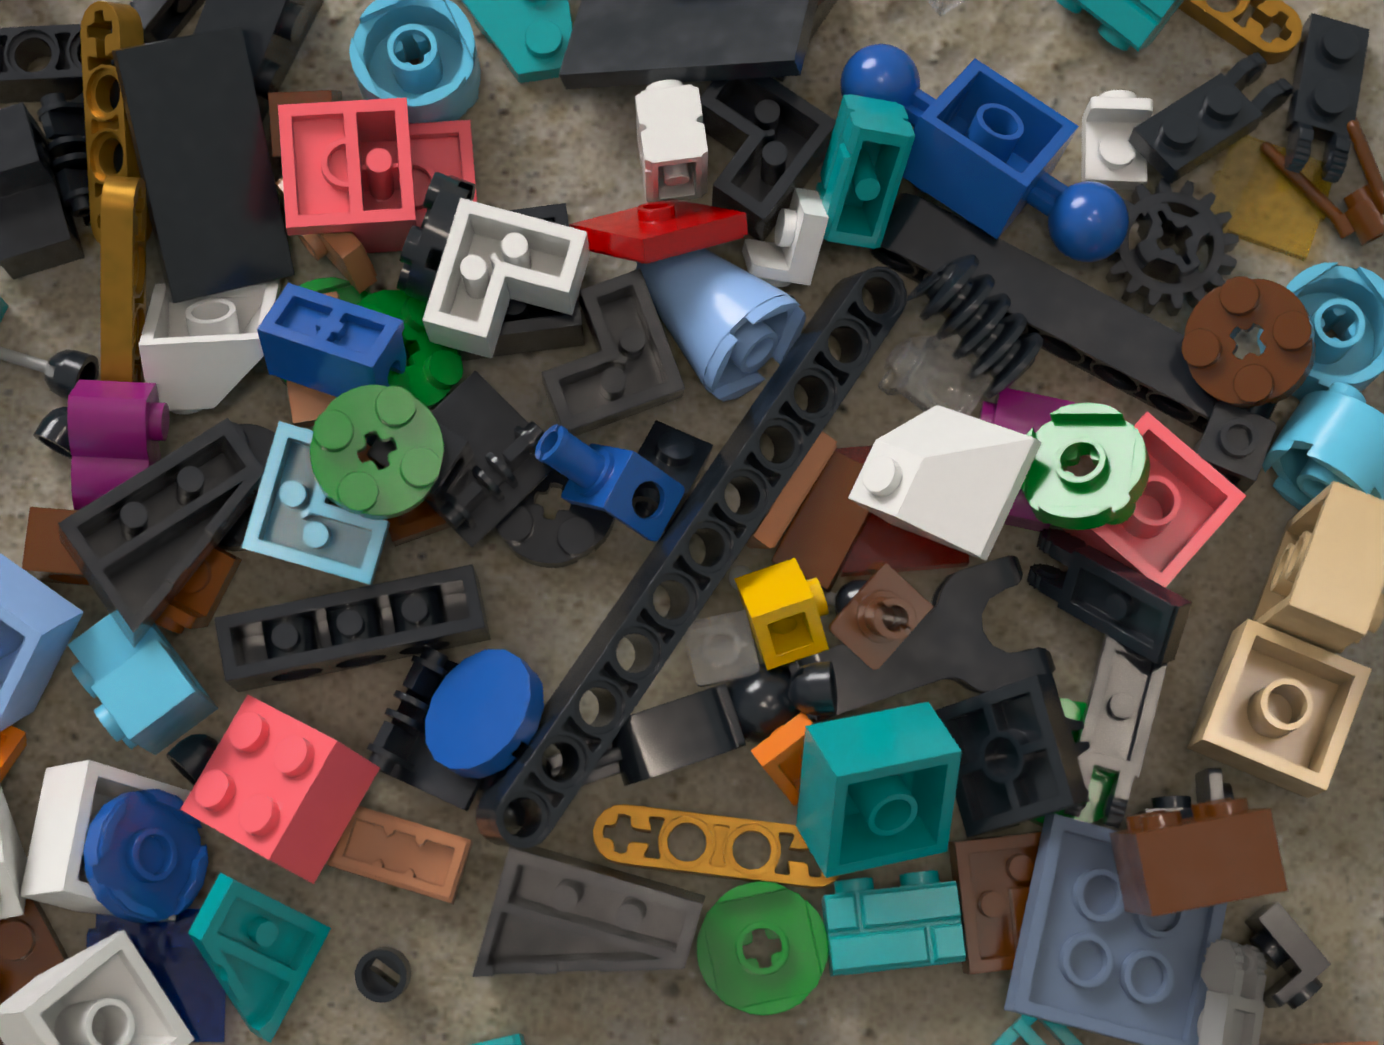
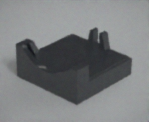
(1015, 755)

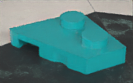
(526, 33)
(256, 950)

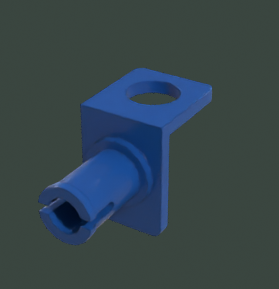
(607, 478)

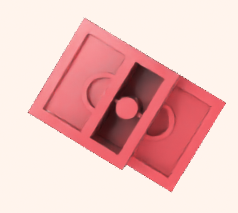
(365, 168)

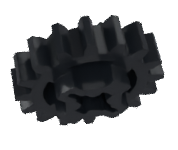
(1178, 221)

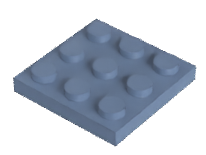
(1092, 961)

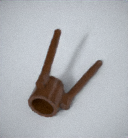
(1364, 205)

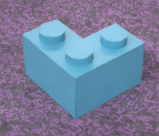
(300, 525)
(143, 690)

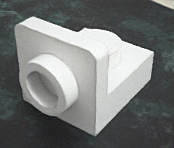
(1105, 137)
(796, 245)

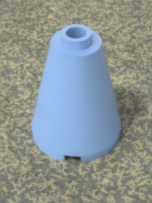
(723, 319)

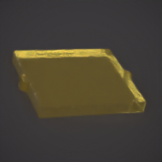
(1264, 202)

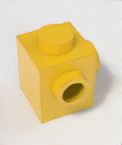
(784, 612)

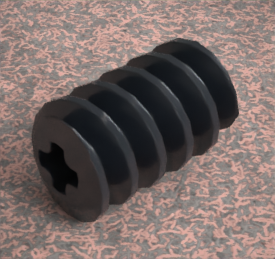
(979, 322)

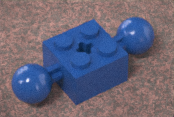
(991, 152)

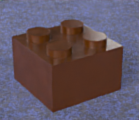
(1197, 860)

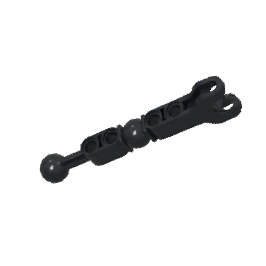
(720, 719)

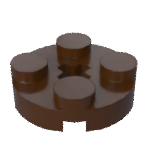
(1242, 306)

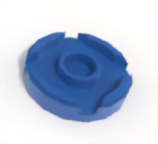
(484, 713)
(145, 856)

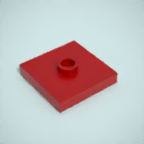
(662, 230)

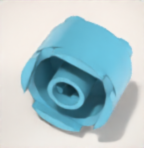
(429, 30)
(1353, 307)
(1327, 441)

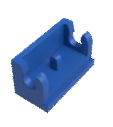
(330, 342)

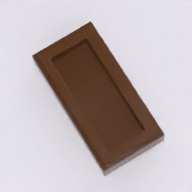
(826, 524)

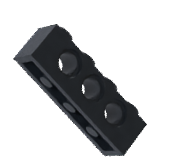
(352, 628)

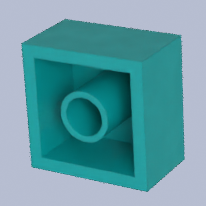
(877, 788)

